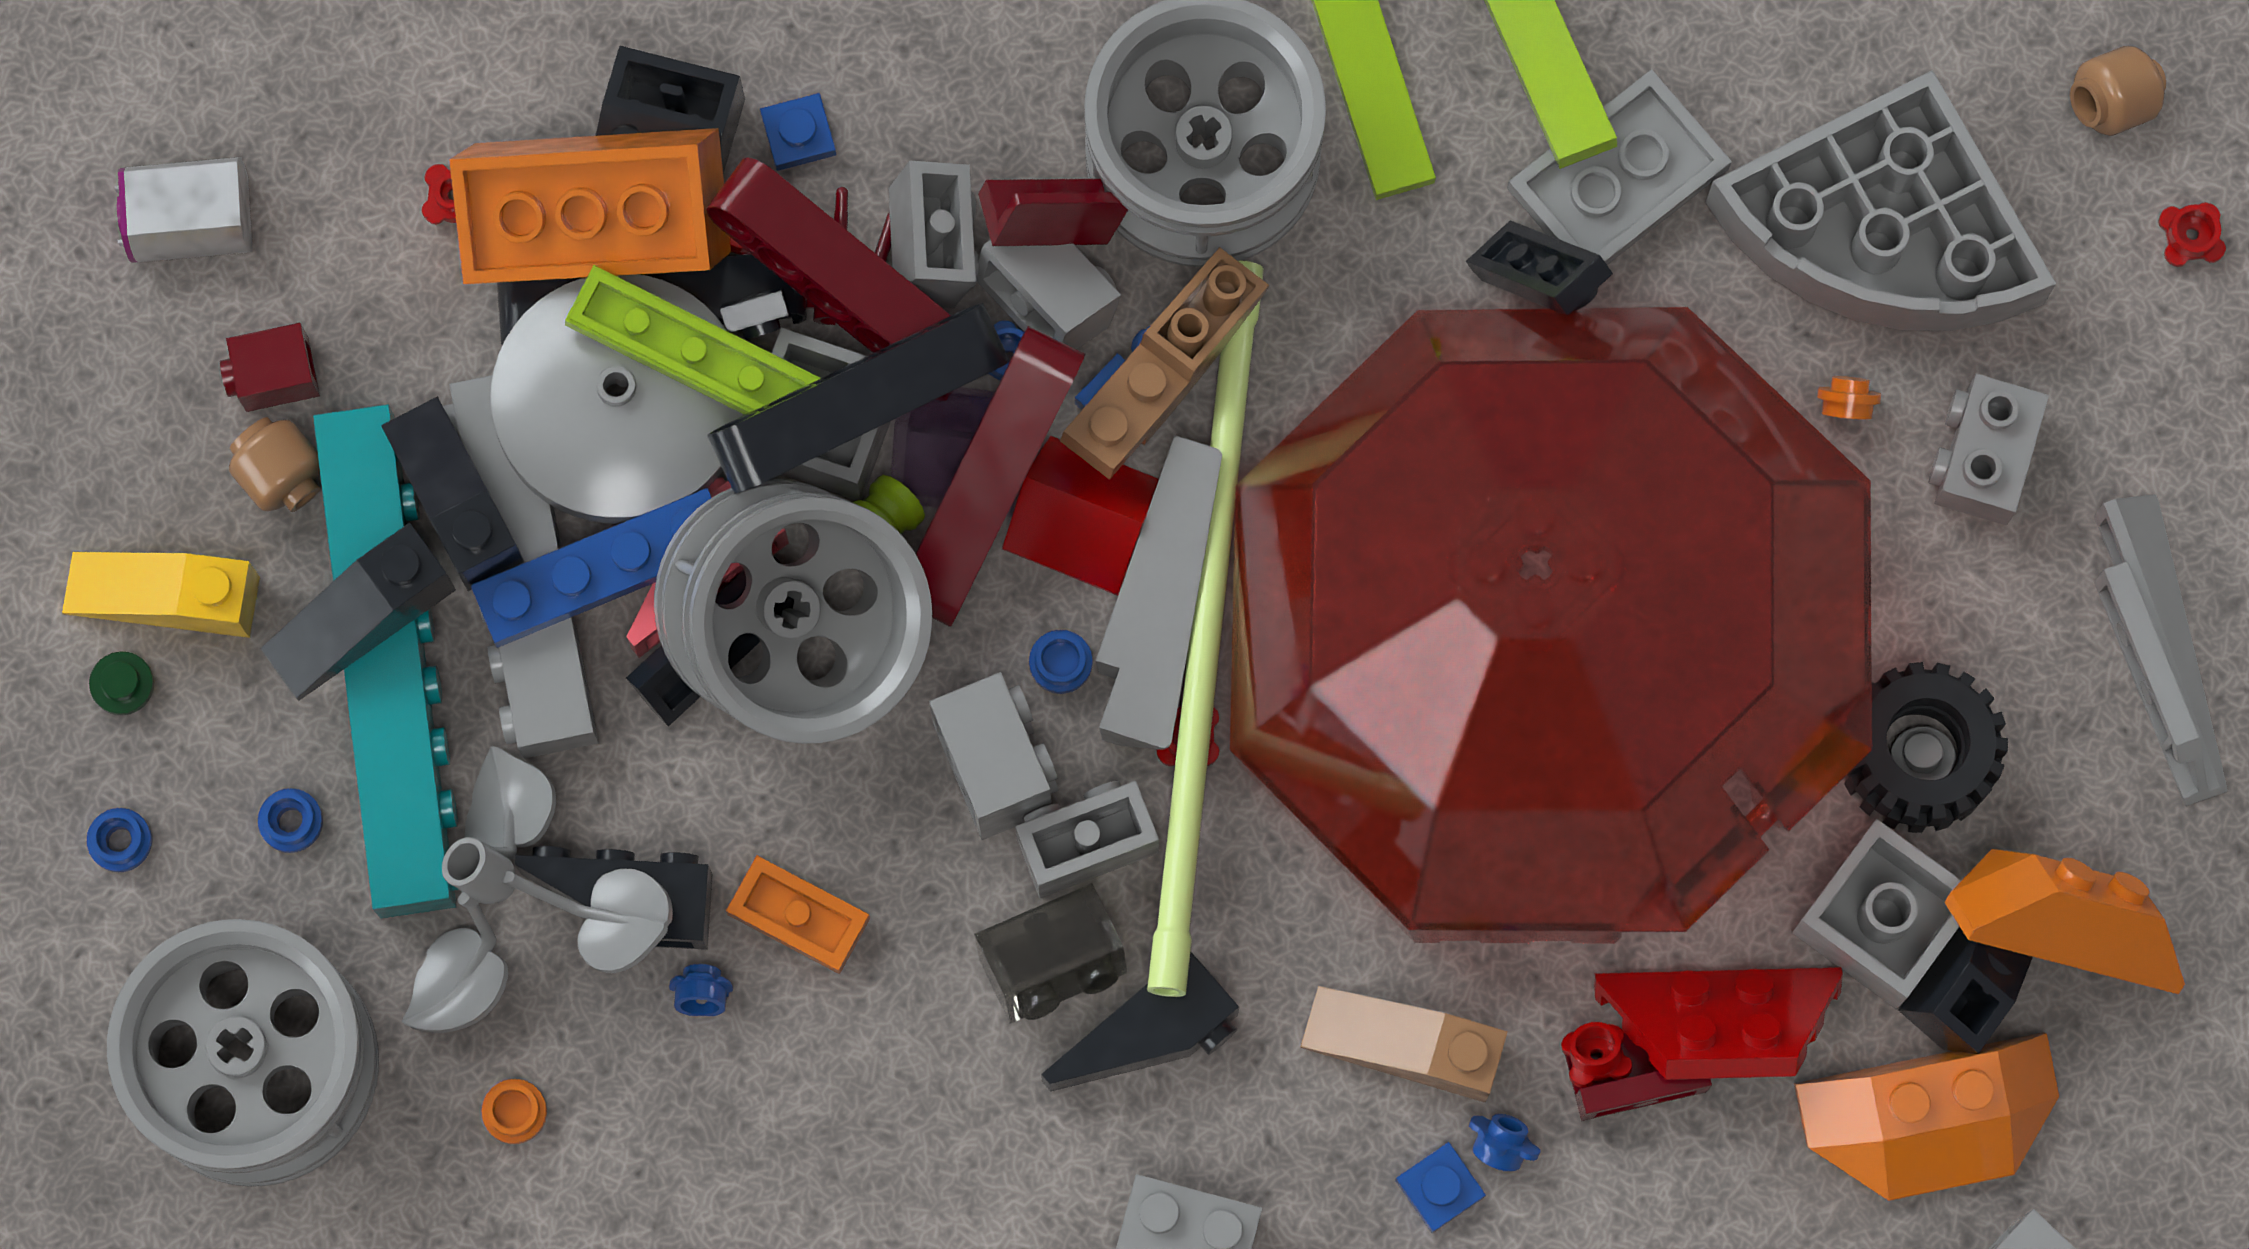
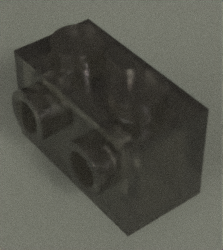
(1051, 954)

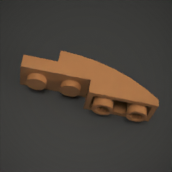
(1165, 364)

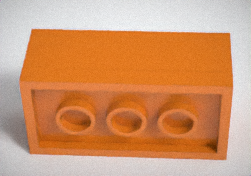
(588, 202)

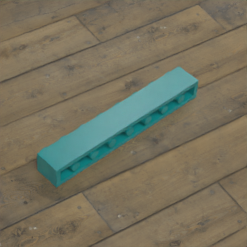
(391, 685)

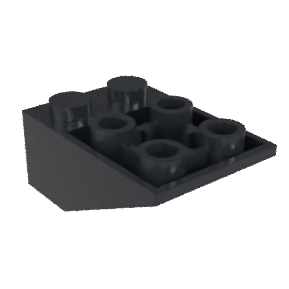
(670, 95)

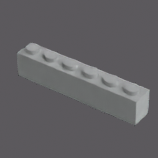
(545, 669)

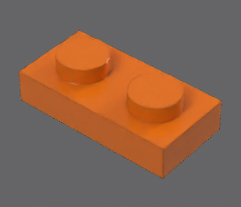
(798, 914)

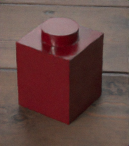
(270, 368)

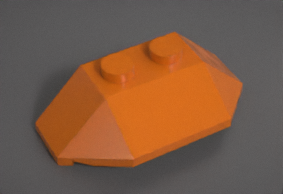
(2067, 917)
(1933, 1116)

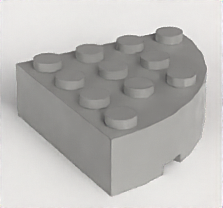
(1887, 218)

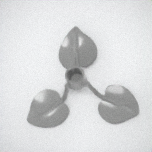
(509, 811)

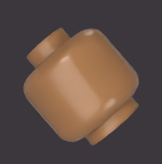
(2118, 90)
(275, 465)

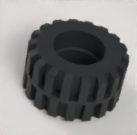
(1977, 739)

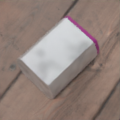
(184, 210)

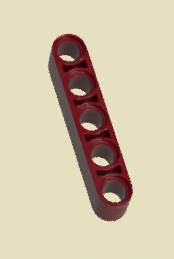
(820, 258)
(994, 468)

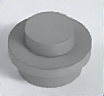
(1924, 753)

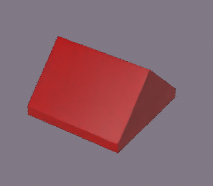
(1079, 518)

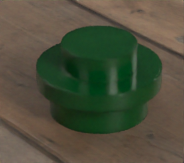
(121, 683)

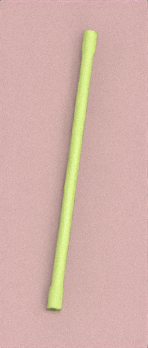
(1172, 937)

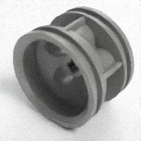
(1205, 48)
(875, 641)
(259, 1143)

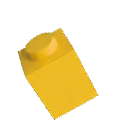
(164, 590)

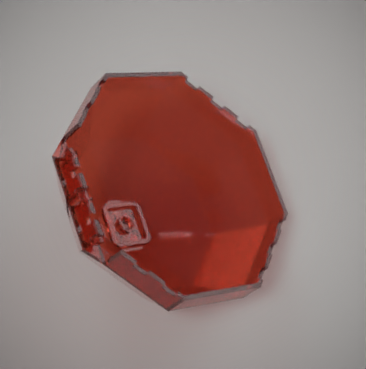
(1562, 742)

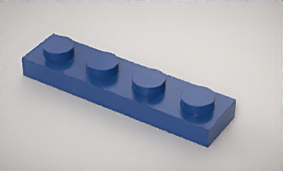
(581, 573)

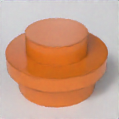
(1848, 398)
(514, 1111)

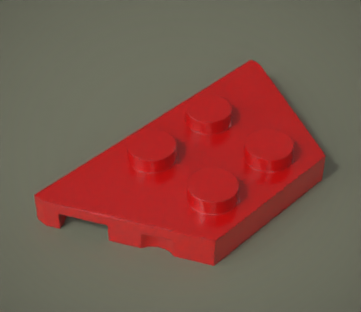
(1722, 1018)

